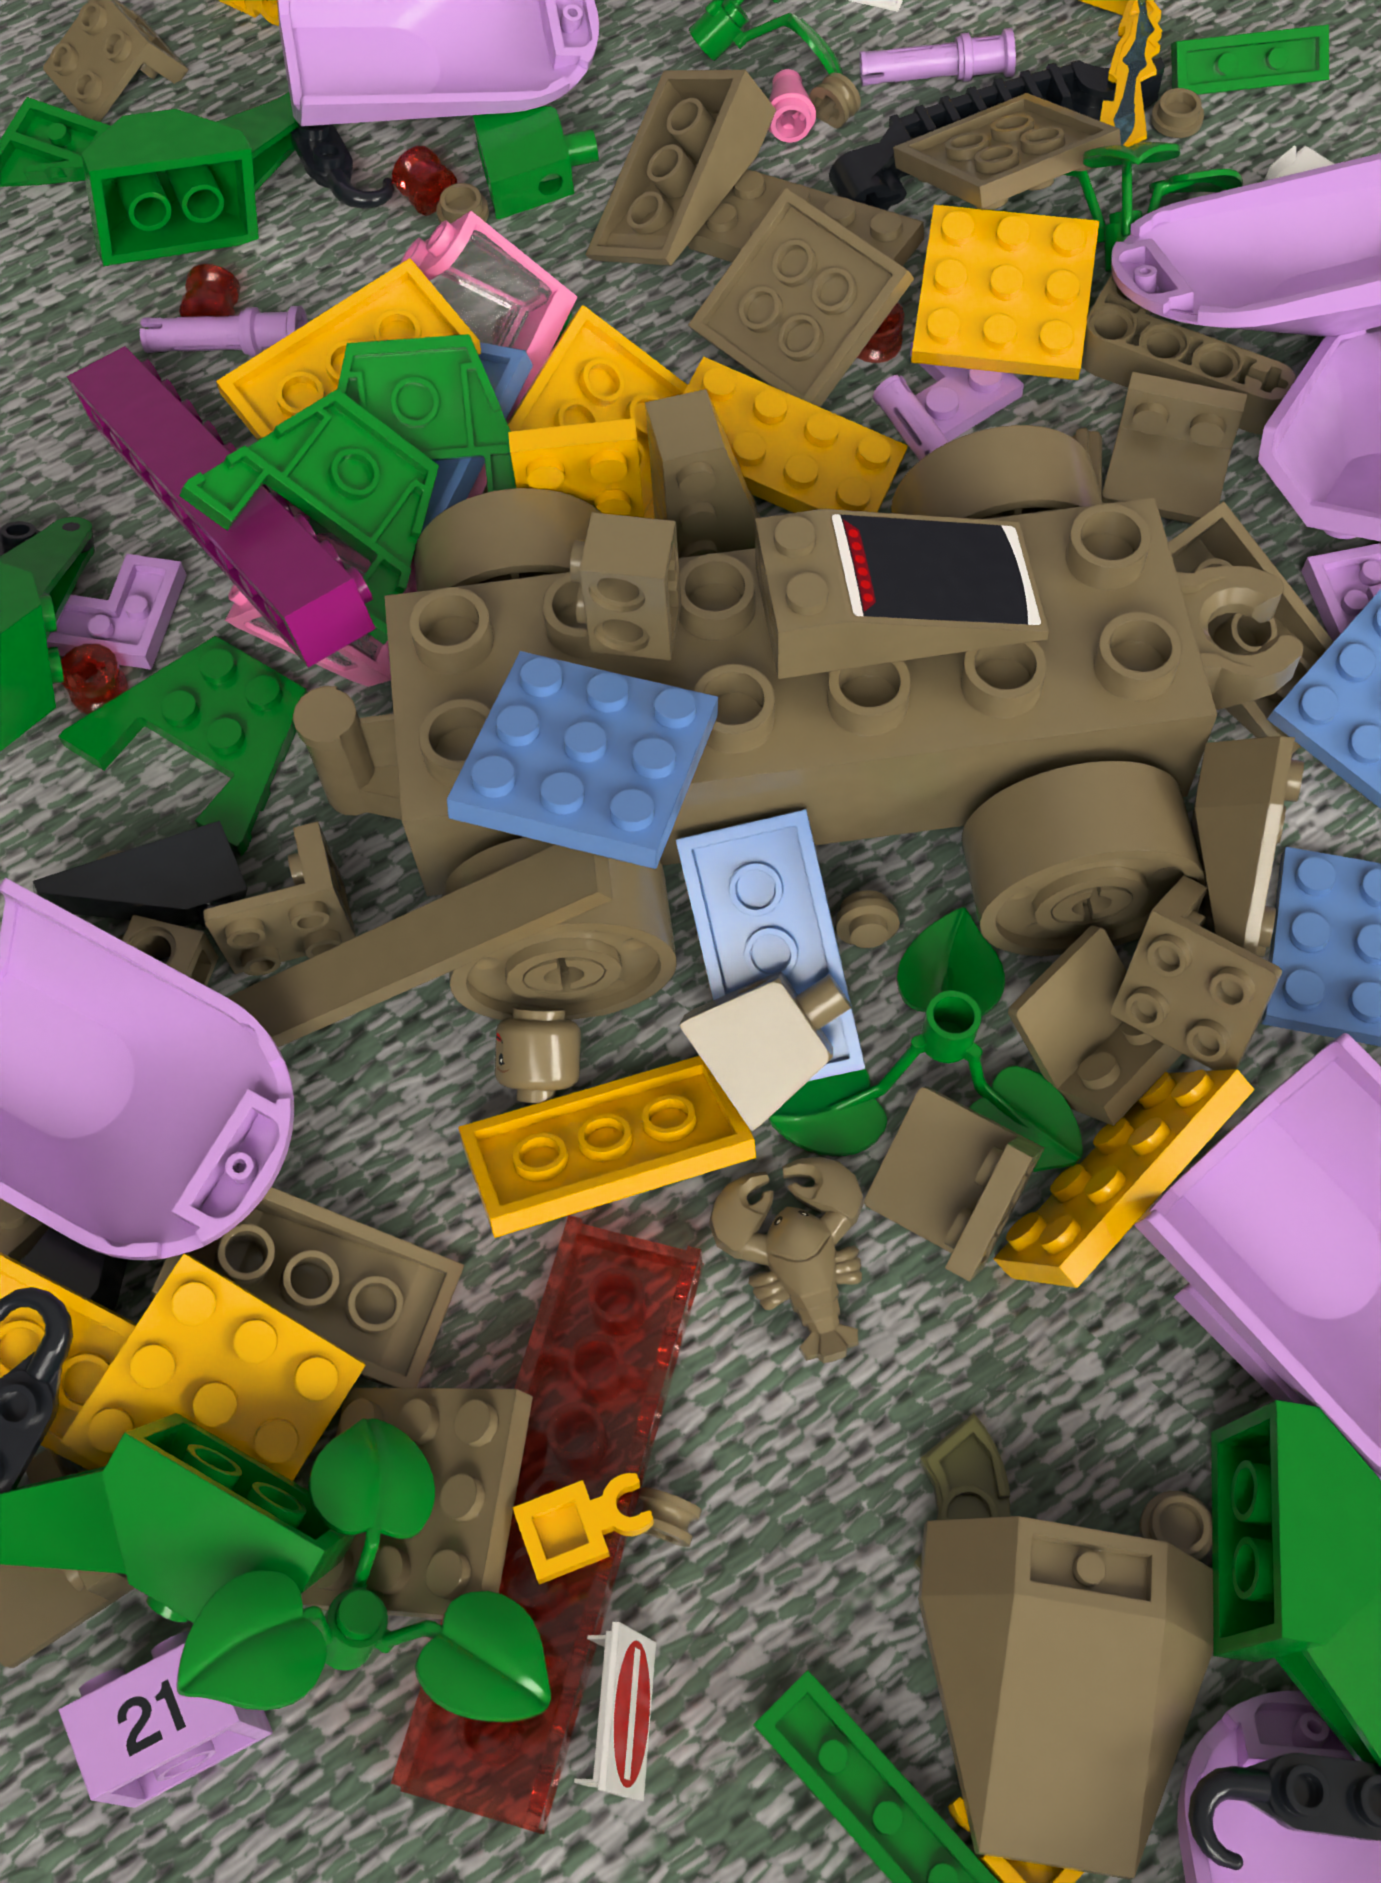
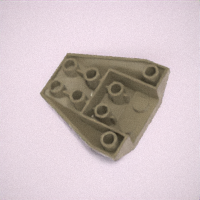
(1237, 830)
(1063, 1681)

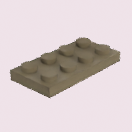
(756, 193)

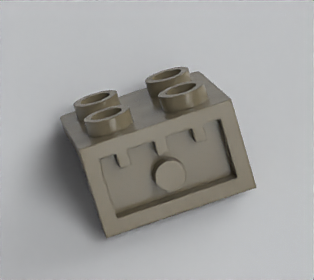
(104, 54)
(1173, 446)
(291, 921)
(1193, 984)
(1075, 1041)
(953, 1178)
(49, 1602)

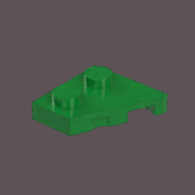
(45, 145)

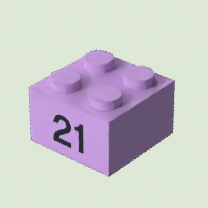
(144, 1737)

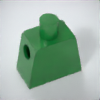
(529, 158)

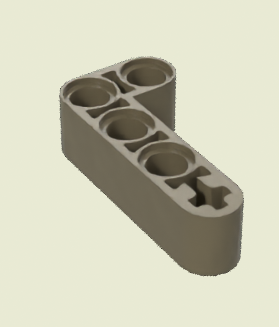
(1128, 339)

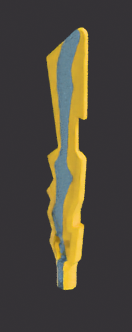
(1130, 66)

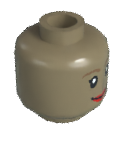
(537, 1053)

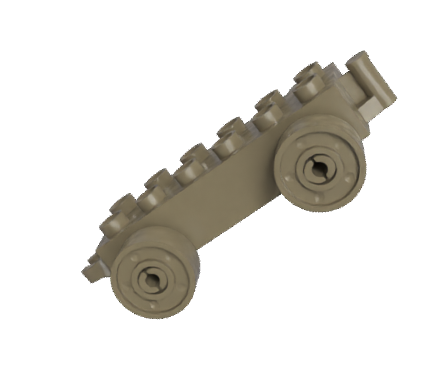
(1045, 750)

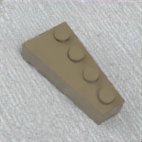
(698, 477)

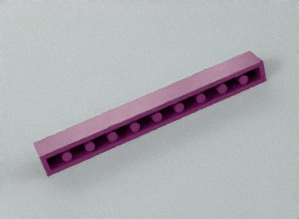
(267, 550)

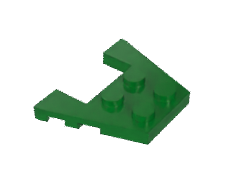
(433, 398)
(344, 475)
(215, 708)

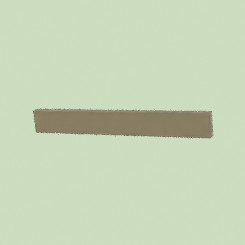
(429, 942)

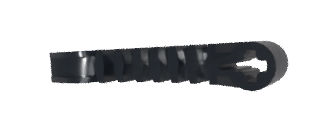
(871, 173)

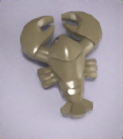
(798, 1247)

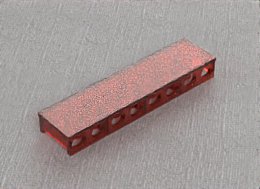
(598, 1392)

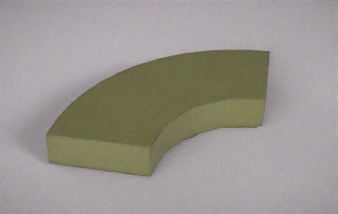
(967, 1475)

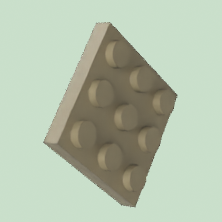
(1004, 150)
(800, 300)
(476, 1458)

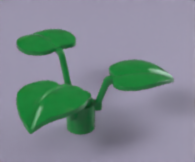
(724, 25)
(1146, 152)
(955, 981)
(267, 1652)

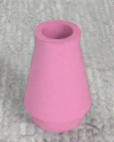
(793, 107)

